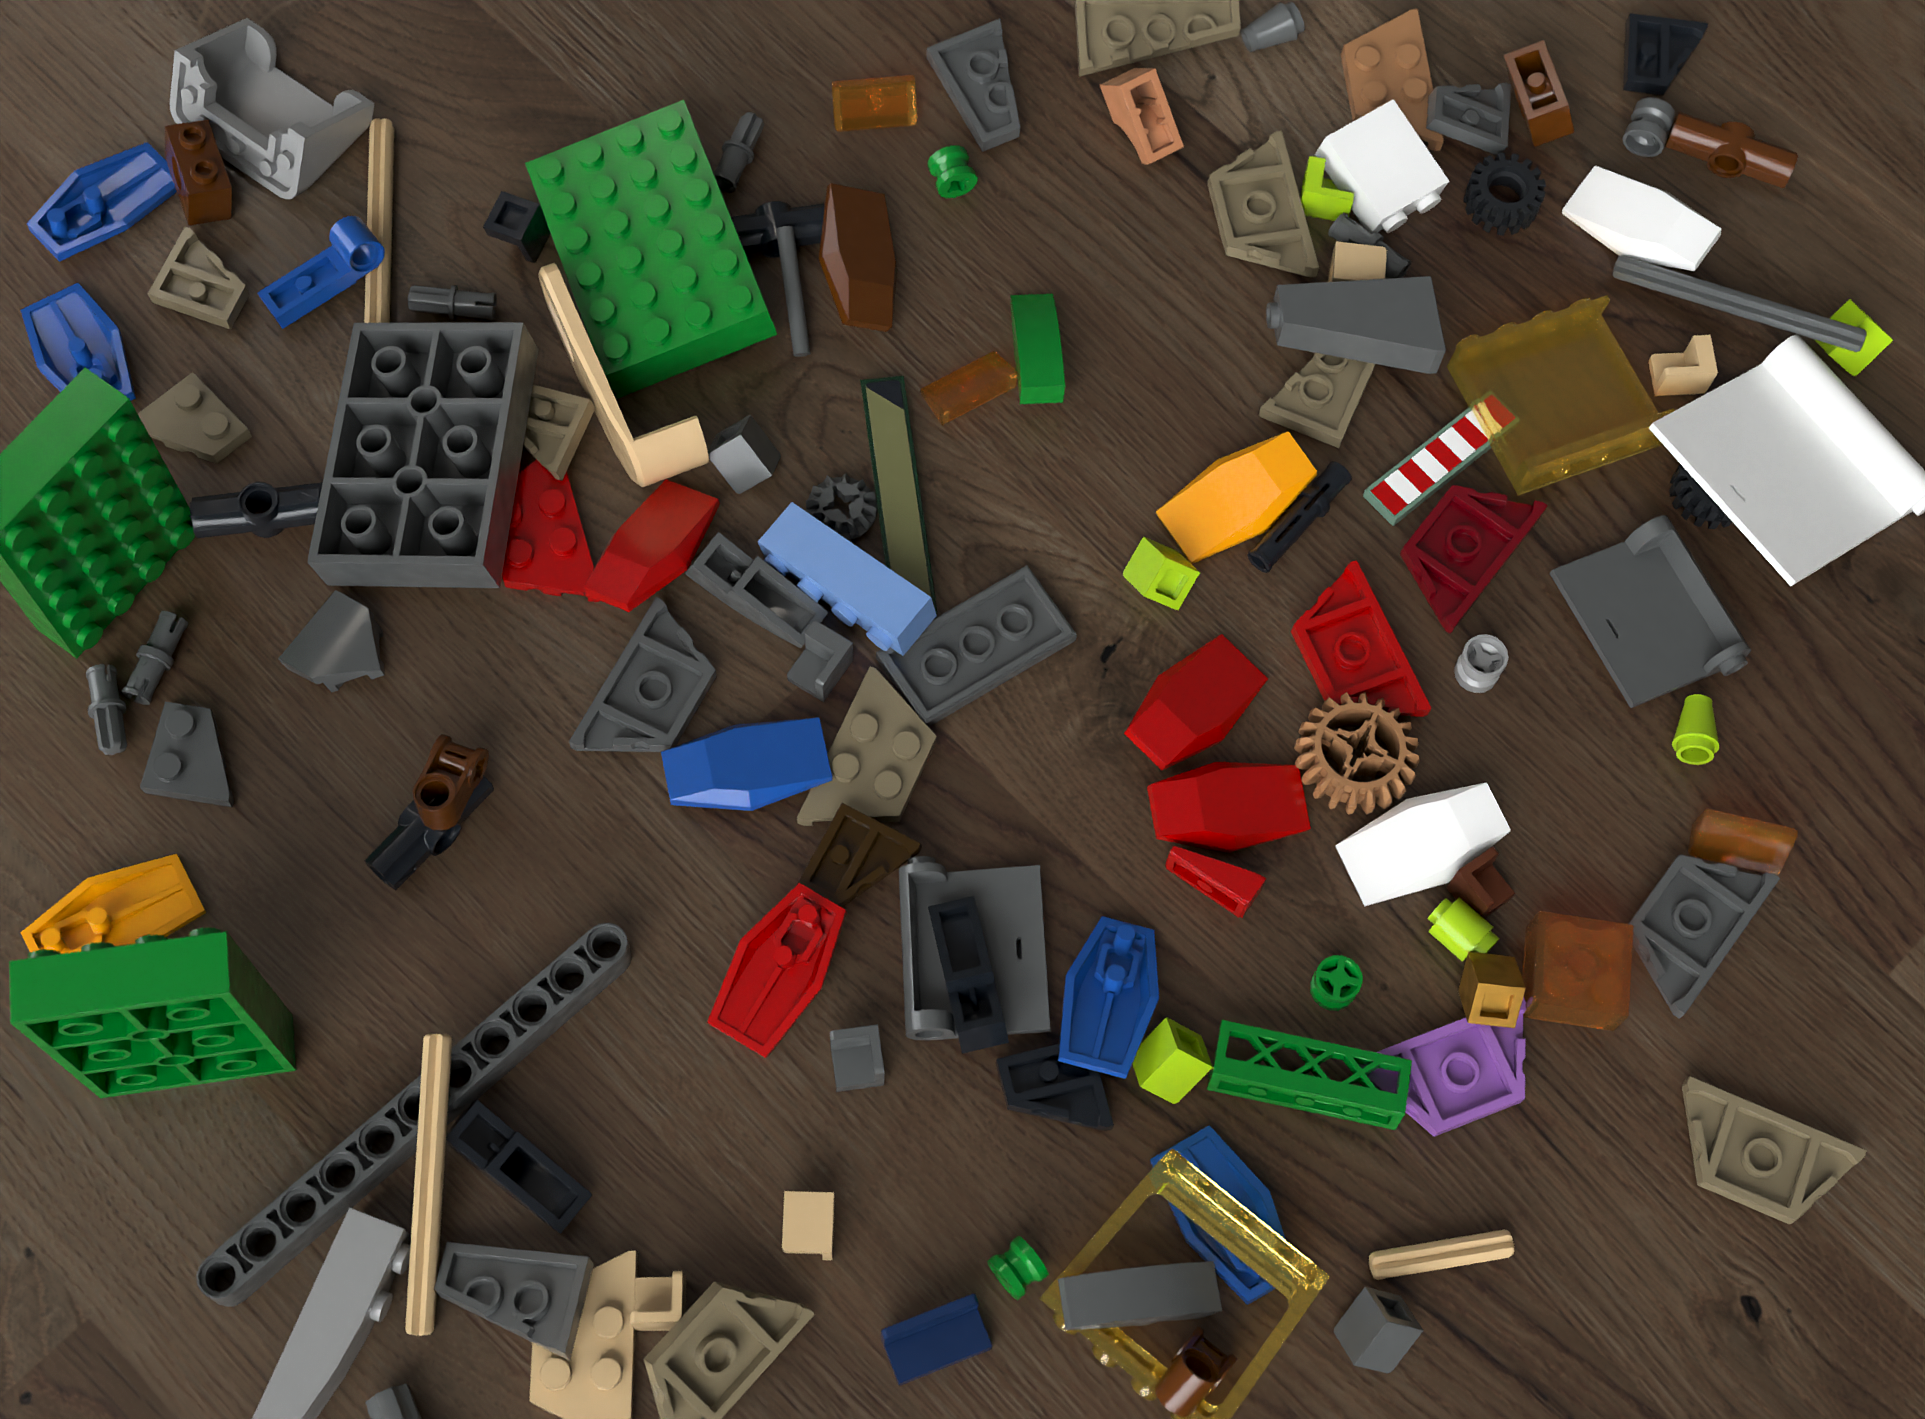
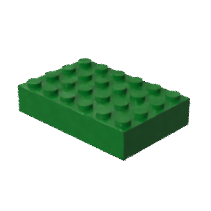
(650, 249)
(85, 513)
(153, 1013)

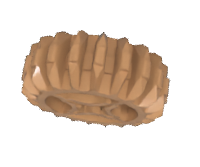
(1374, 761)

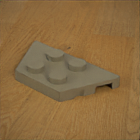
(1262, 210)
(873, 757)
(1760, 1153)
(720, 1350)

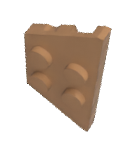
(1391, 66)

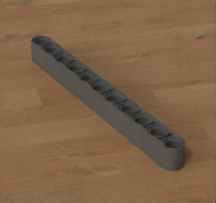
(395, 1118)

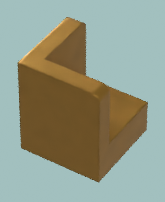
(1491, 990)

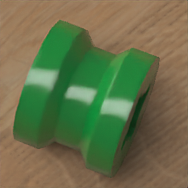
(952, 171)
(1340, 973)
(1017, 1267)

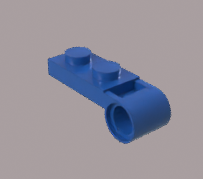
(350, 257)

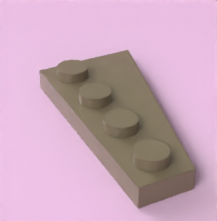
(1136, 30)

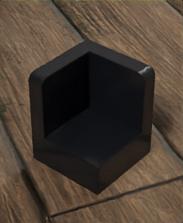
(518, 223)

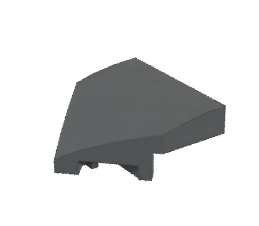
(337, 644)

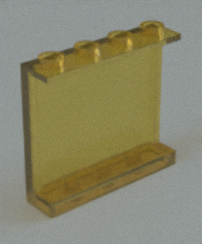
(1555, 395)

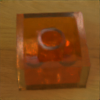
(1577, 970)

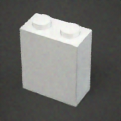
(1384, 168)

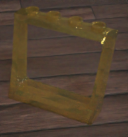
(1233, 1228)

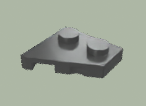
(187, 757)

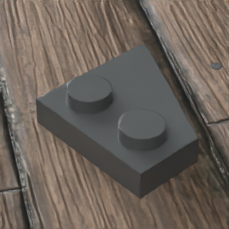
(1472, 115)

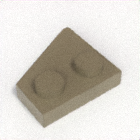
(198, 283)
(194, 421)
(556, 427)

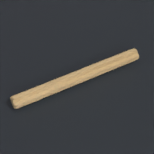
(380, 218)
(428, 1184)

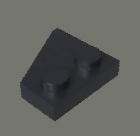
(1657, 51)
(1054, 1090)

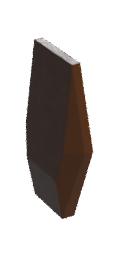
(859, 257)

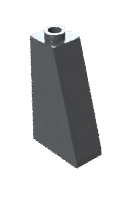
(1362, 320)

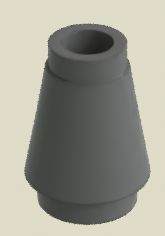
(1274, 27)

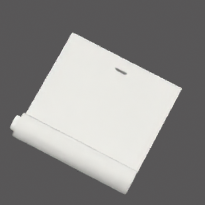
(1795, 460)

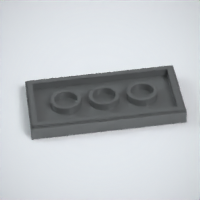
(978, 646)

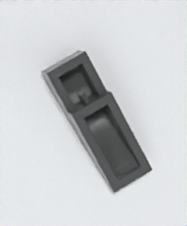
(755, 590)
(1140, 1295)

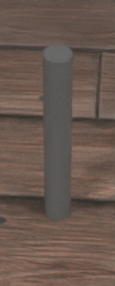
(793, 291)

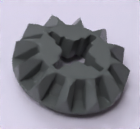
(861, 510)

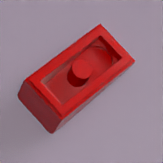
(1221, 882)

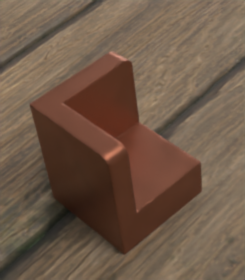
(1481, 884)

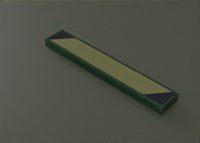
(896, 481)

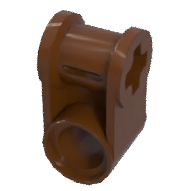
(449, 773)
(1192, 1375)

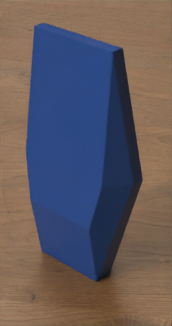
(102, 201)
(75, 333)
(747, 765)
(1109, 998)
(1220, 1163)

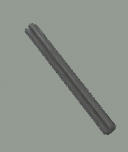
(1740, 303)

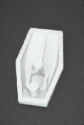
(1641, 221)
(1422, 842)

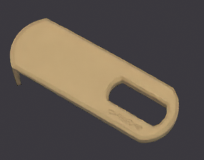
(648, 456)

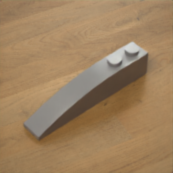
(337, 1316)

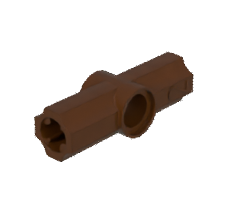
(1731, 150)

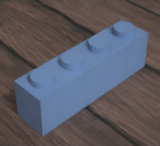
(847, 580)

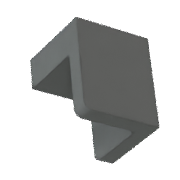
(744, 454)
(821, 662)
(857, 1058)
(1377, 1330)

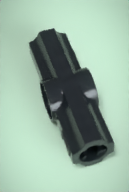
(759, 232)
(236, 511)
(414, 842)

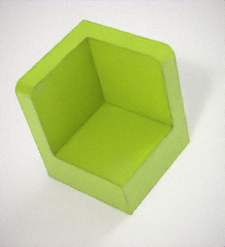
(1320, 195)
(1874, 343)
(1160, 573)
(1171, 1061)

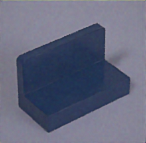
(935, 1339)

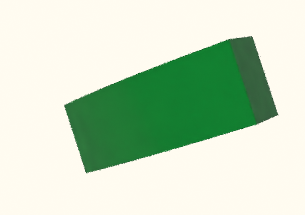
(1037, 349)

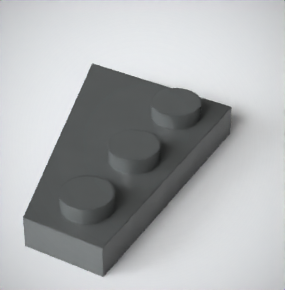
(979, 83)
(519, 1290)

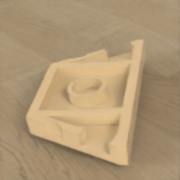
(601, 1367)

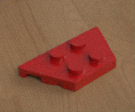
(546, 537)
(1355, 648)

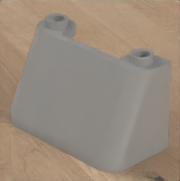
(259, 113)

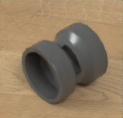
(1648, 128)

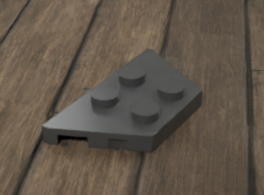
(648, 691)
(1693, 924)

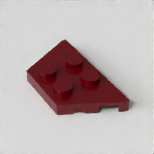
(1465, 547)

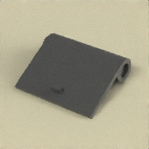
(1651, 613)
(1008, 910)

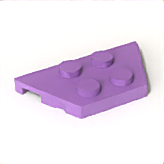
(1459, 1073)

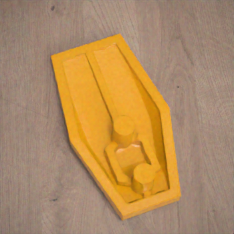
(1237, 497)
(119, 908)

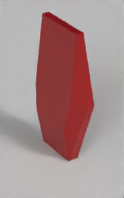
(652, 546)
(1195, 703)
(1229, 805)
(778, 970)

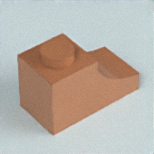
(1143, 113)

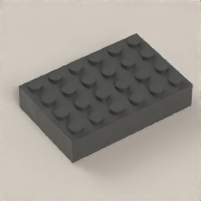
(425, 455)

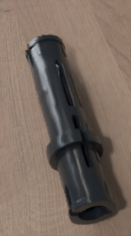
(1330, 482)

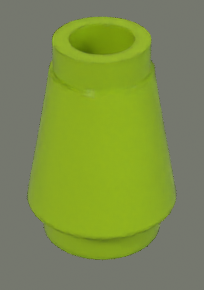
(1696, 732)

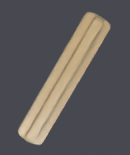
(1441, 1254)

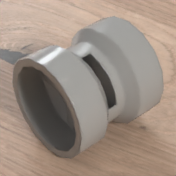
(1485, 654)

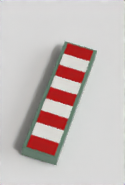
(1428, 468)

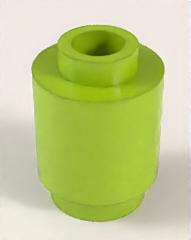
(1461, 929)

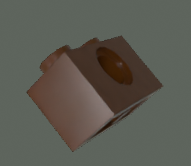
(1539, 93)
(198, 172)

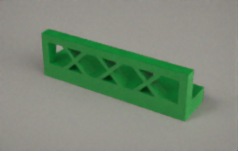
(1308, 1092)

